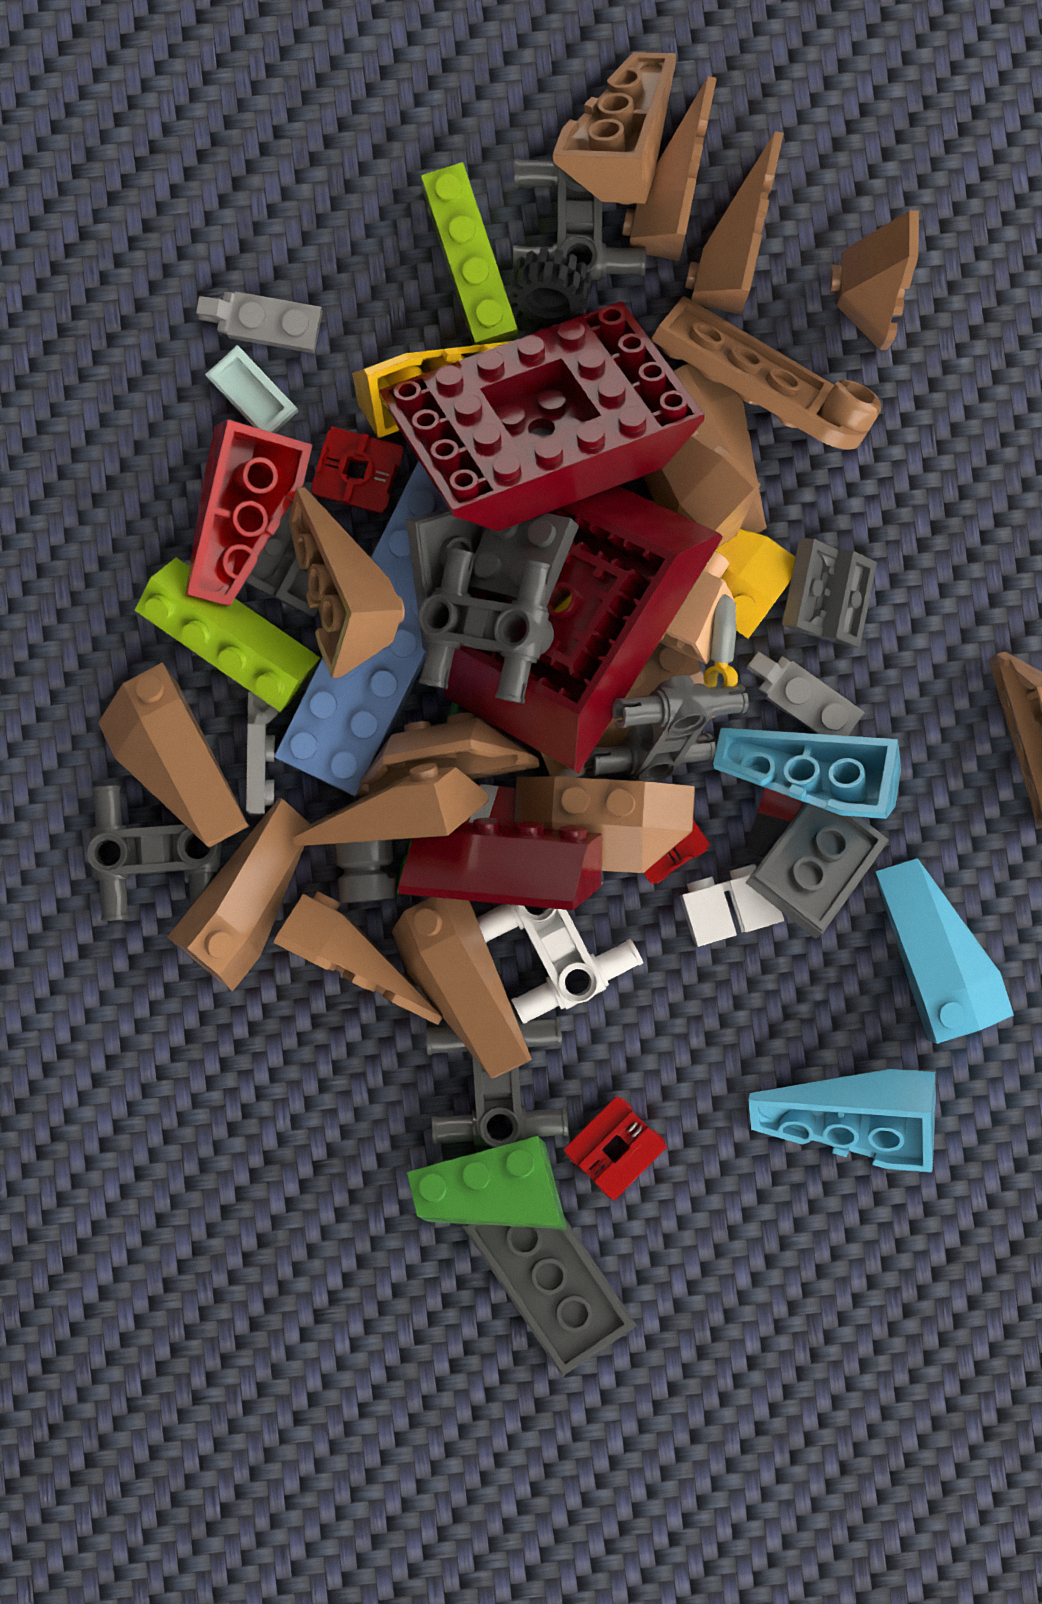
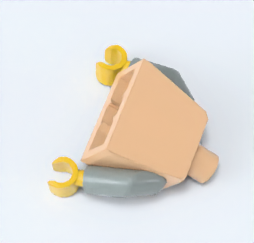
(707, 624)

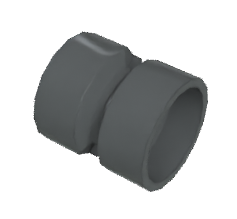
(366, 871)

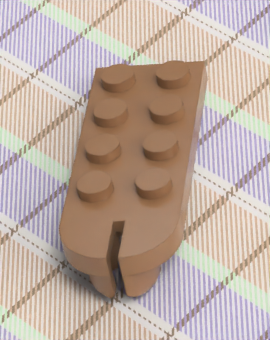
(764, 377)

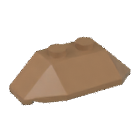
(1021, 699)
(461, 743)
(635, 817)

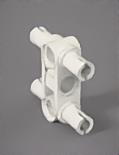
(560, 952)

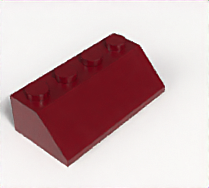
(506, 864)

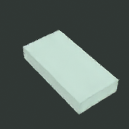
(251, 391)

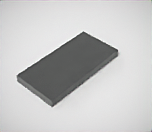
(554, 1289)

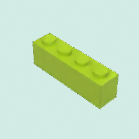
(469, 255)
(229, 637)

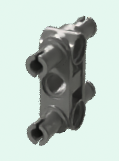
(577, 222)
(486, 625)
(666, 729)
(142, 852)
(497, 1094)

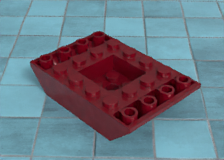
(587, 380)
(626, 585)

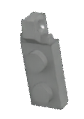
(263, 320)
(804, 696)
(259, 751)

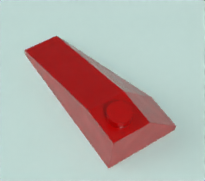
(243, 498)

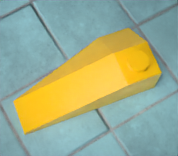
(398, 369)
(755, 576)

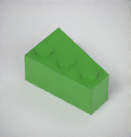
(491, 1187)

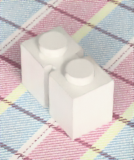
(709, 912)

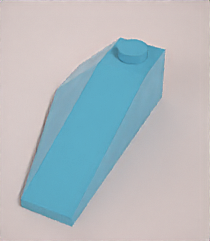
(824, 770)
(945, 965)
(870, 1114)

